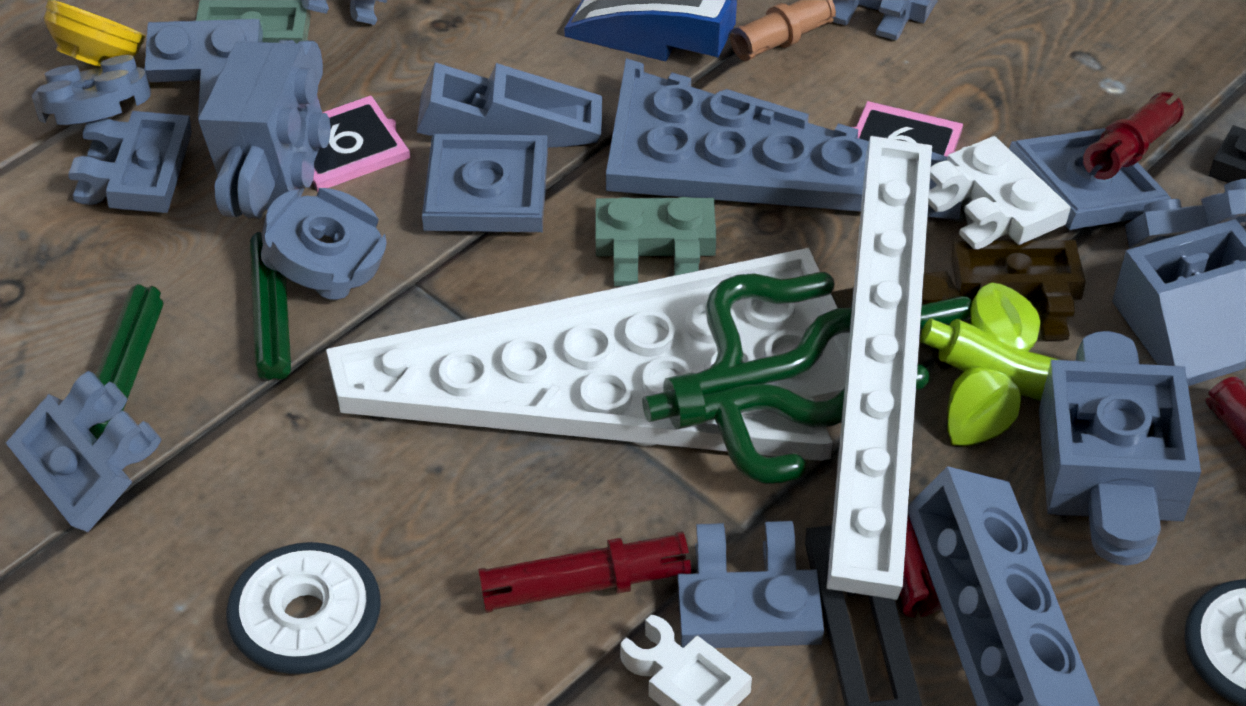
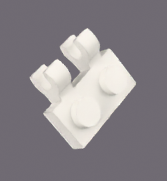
(1003, 191)

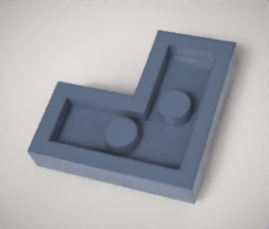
(195, 50)
(1169, 218)

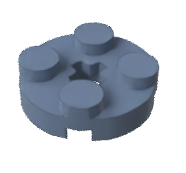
(90, 94)
(329, 268)

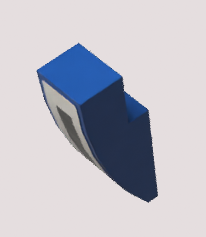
(654, 26)

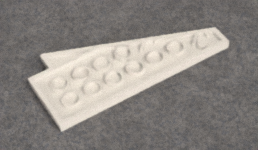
(591, 360)

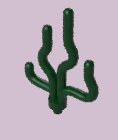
(740, 387)

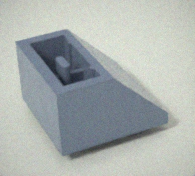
(1189, 299)

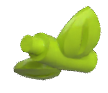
(993, 363)

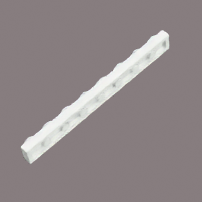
(881, 373)

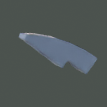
(508, 105)

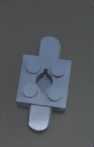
(264, 124)
(1118, 445)

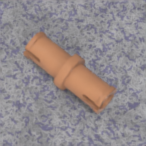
(781, 27)

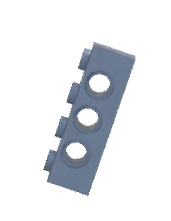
(997, 594)

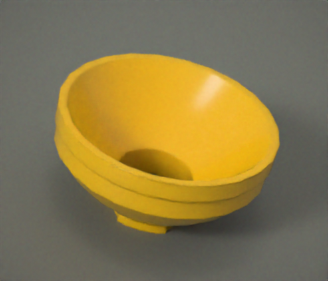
(89, 35)

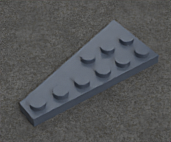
(732, 148)

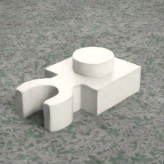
(685, 675)

